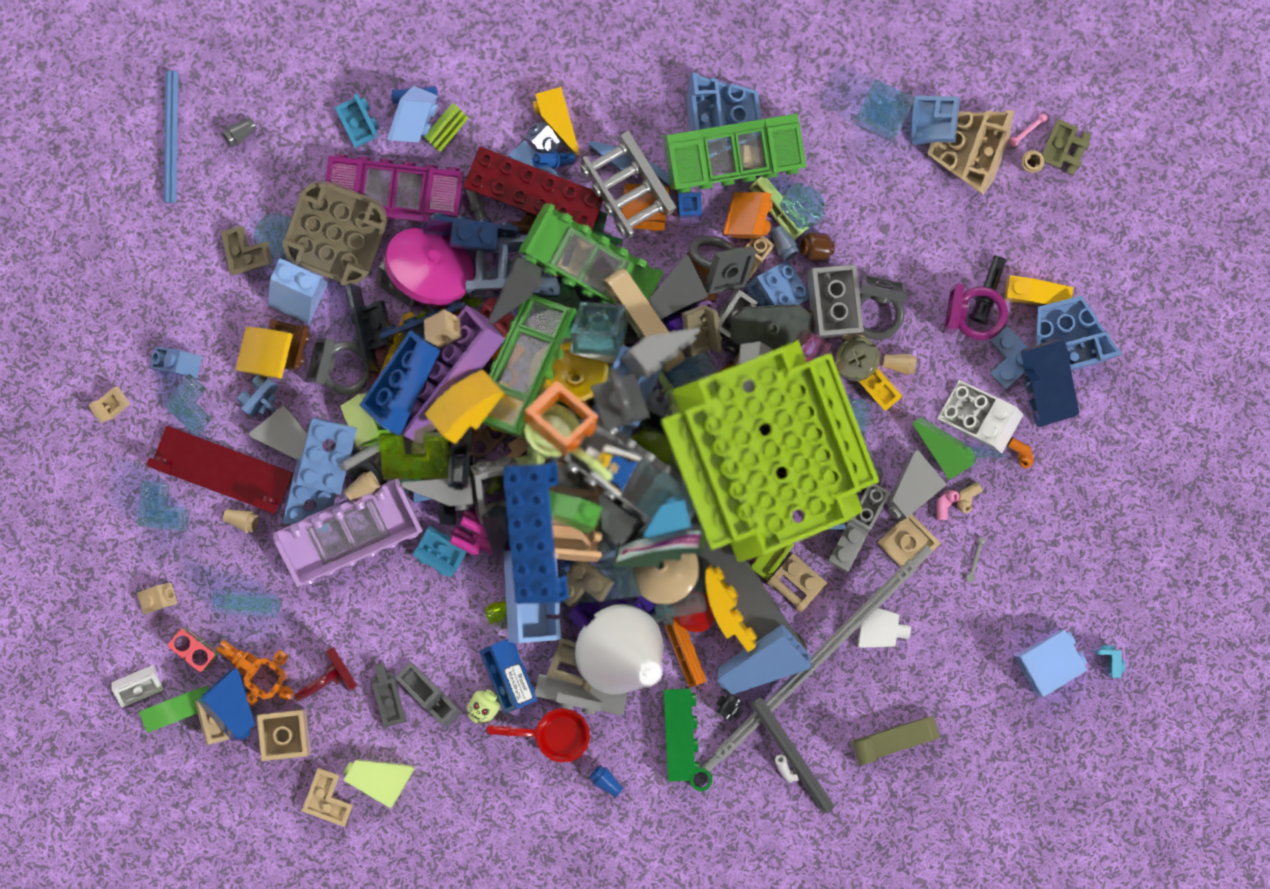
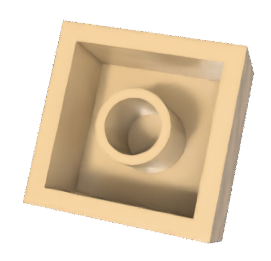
(283, 735)

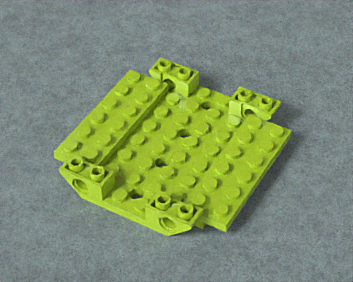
(734, 467)

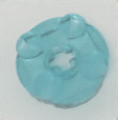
(796, 213)

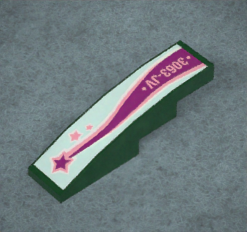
(653, 549)

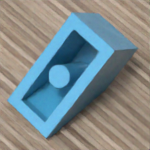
(668, 518)

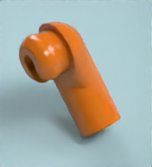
(1024, 452)

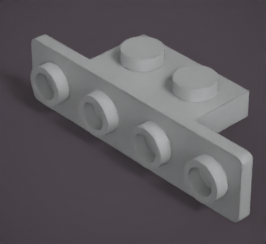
(574, 695)

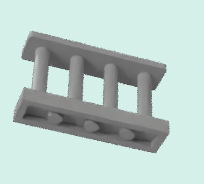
(638, 165)

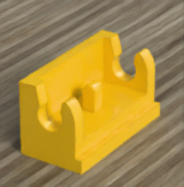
(882, 389)

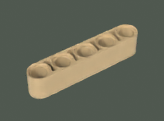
(638, 310)

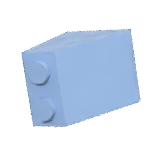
(295, 291)
(1051, 663)

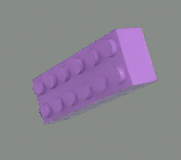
(452, 365)

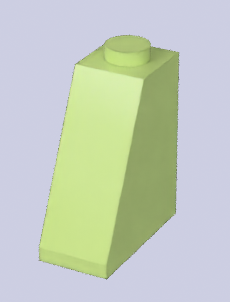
(379, 779)

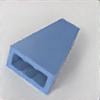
(772, 659)

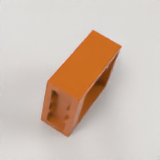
(544, 402)

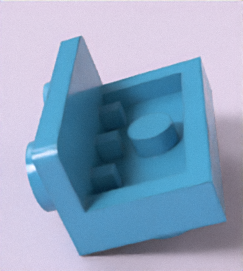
(357, 121)
(438, 552)

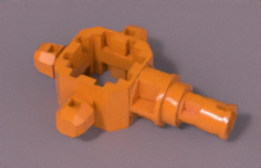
(248, 665)

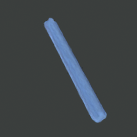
(170, 137)

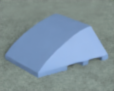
(719, 103)
(1078, 326)

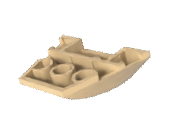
(977, 147)

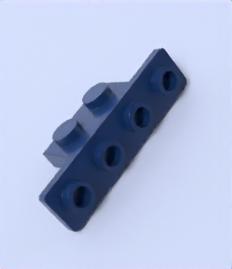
(418, 325)

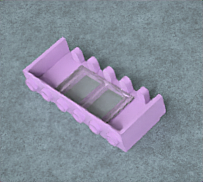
(347, 533)

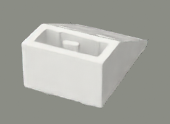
(981, 416)

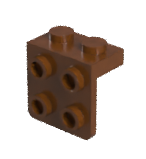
(299, 338)

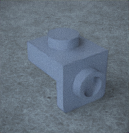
(544, 138)

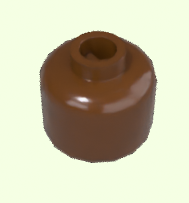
(817, 247)

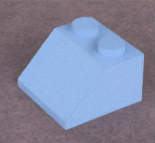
(413, 115)

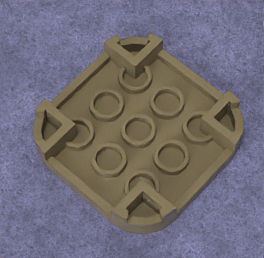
(335, 232)

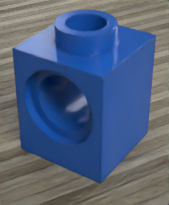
(689, 205)

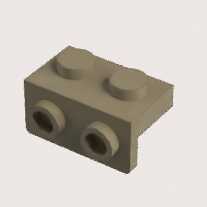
(709, 335)

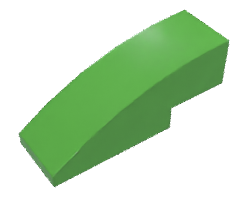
(171, 710)

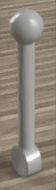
(971, 577)

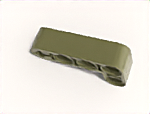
(894, 739)

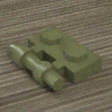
(1059, 143)

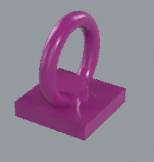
(958, 309)

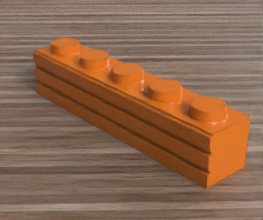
(685, 654)

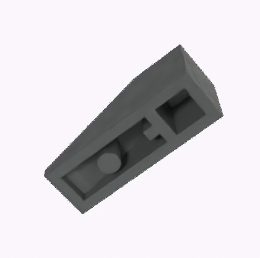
(517, 288)

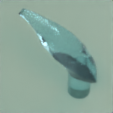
(984, 453)

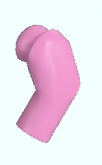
(945, 501)

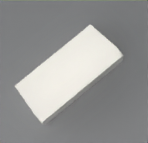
(137, 686)

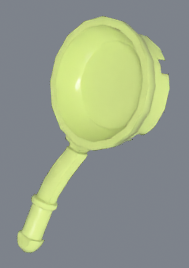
(565, 423)

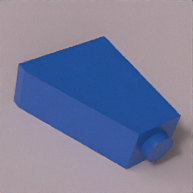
(229, 706)

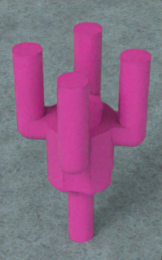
(471, 543)

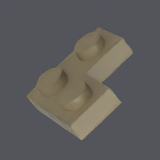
(240, 255)
(586, 577)

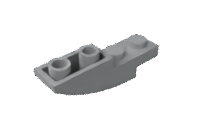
(858, 528)

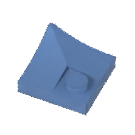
(934, 119)

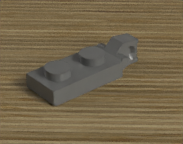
(388, 697)

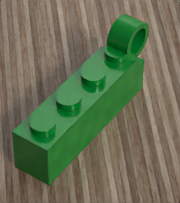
(680, 739)

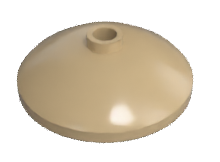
(670, 582)

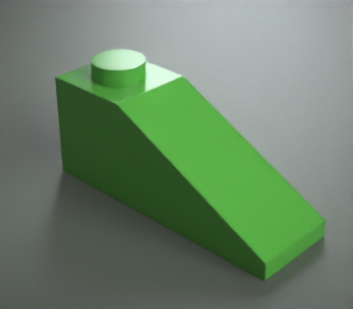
(947, 450)
(574, 512)

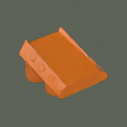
(748, 215)
(653, 223)

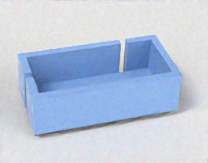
(528, 621)

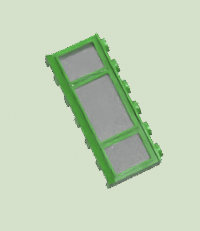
(527, 360)

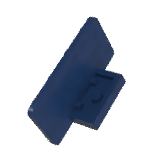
(468, 233)
(1049, 382)

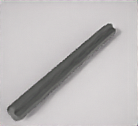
(792, 755)

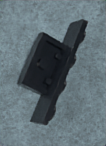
(368, 322)

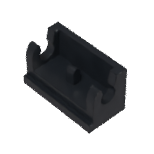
(657, 410)

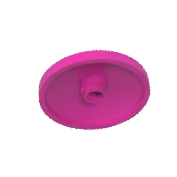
(428, 267)

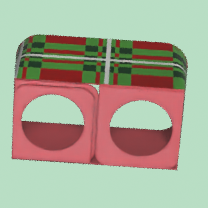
(194, 645)

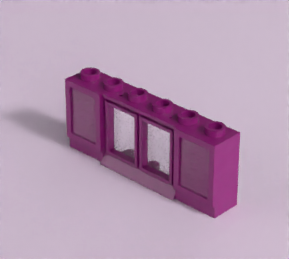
(402, 189)

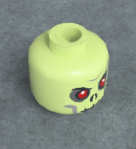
(483, 706)

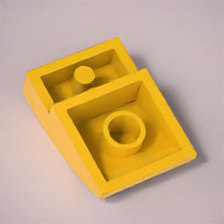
(263, 352)
(464, 405)

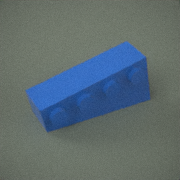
(400, 383)

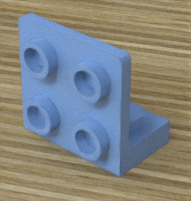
(778, 287)

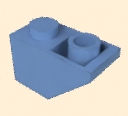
(175, 361)

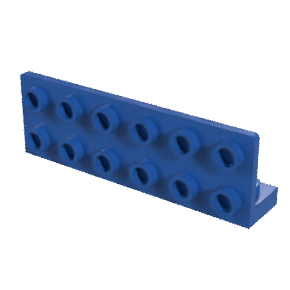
(532, 533)

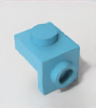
(1115, 663)

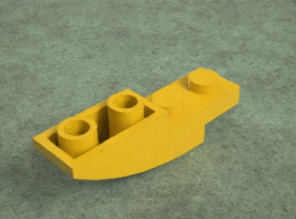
(722, 600)

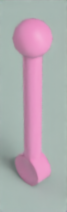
(1014, 141)

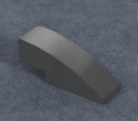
(429, 695)

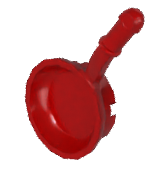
(559, 735)

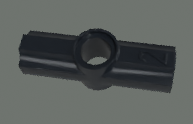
(459, 466)

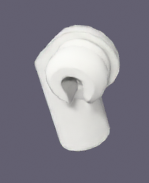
(783, 768)

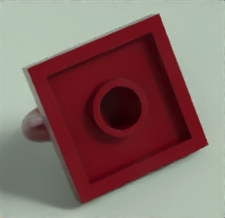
(335, 672)

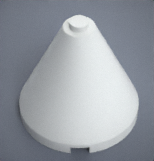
(620, 650)

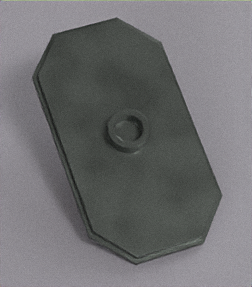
(771, 325)

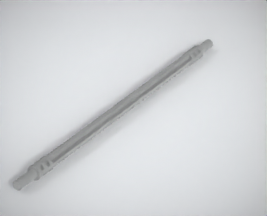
(820, 656)

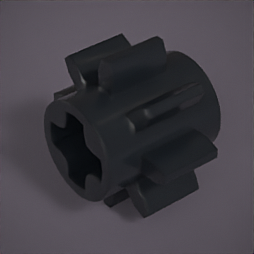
(729, 707)

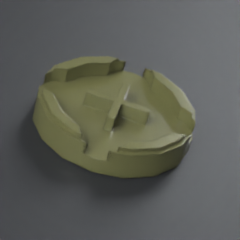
(857, 358)

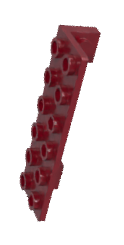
(530, 187)
(221, 469)

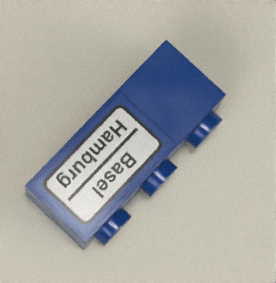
(508, 675)

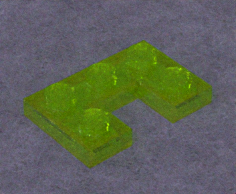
(398, 465)

